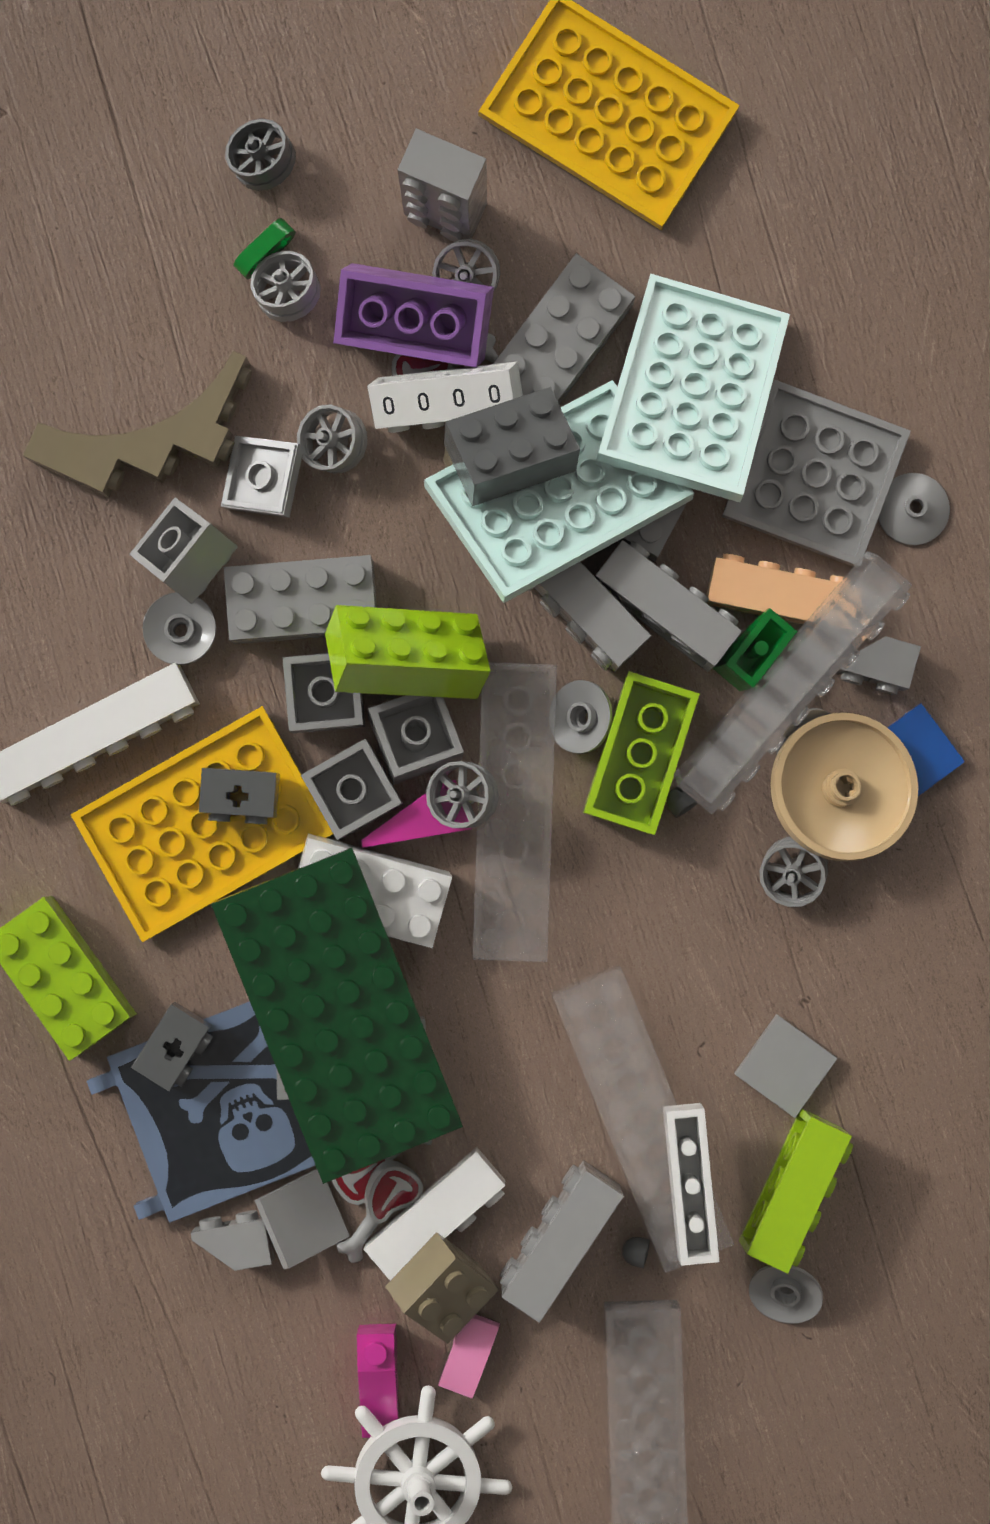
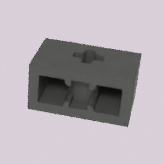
(220, 783)
(154, 1058)

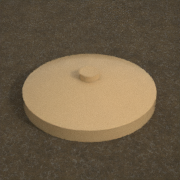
(844, 787)

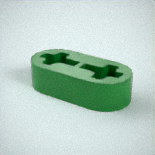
(270, 241)

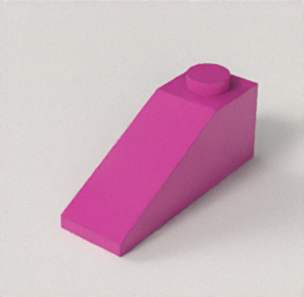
(414, 823)
(378, 1371)

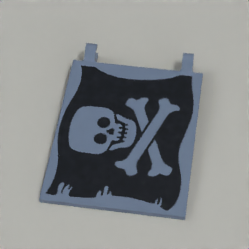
(218, 1129)

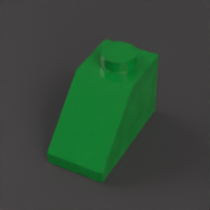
(755, 650)

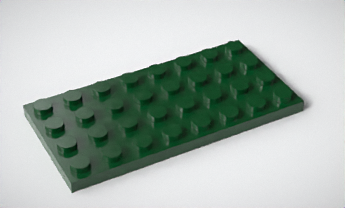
(337, 1015)

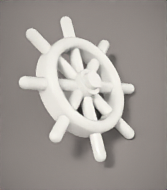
(416, 1477)

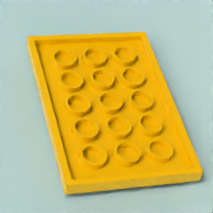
(608, 110)
(168, 856)

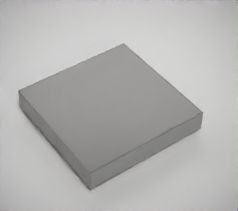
(262, 476)
(785, 1066)
(301, 1219)

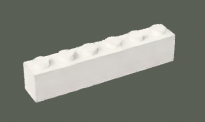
(94, 731)

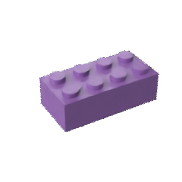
(413, 315)

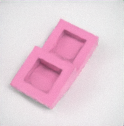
(469, 1356)

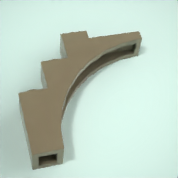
(153, 450)

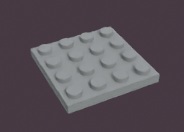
(819, 474)

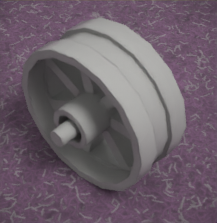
(468, 270)
(289, 303)
(332, 439)
(462, 794)
(792, 874)

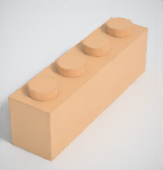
(760, 587)

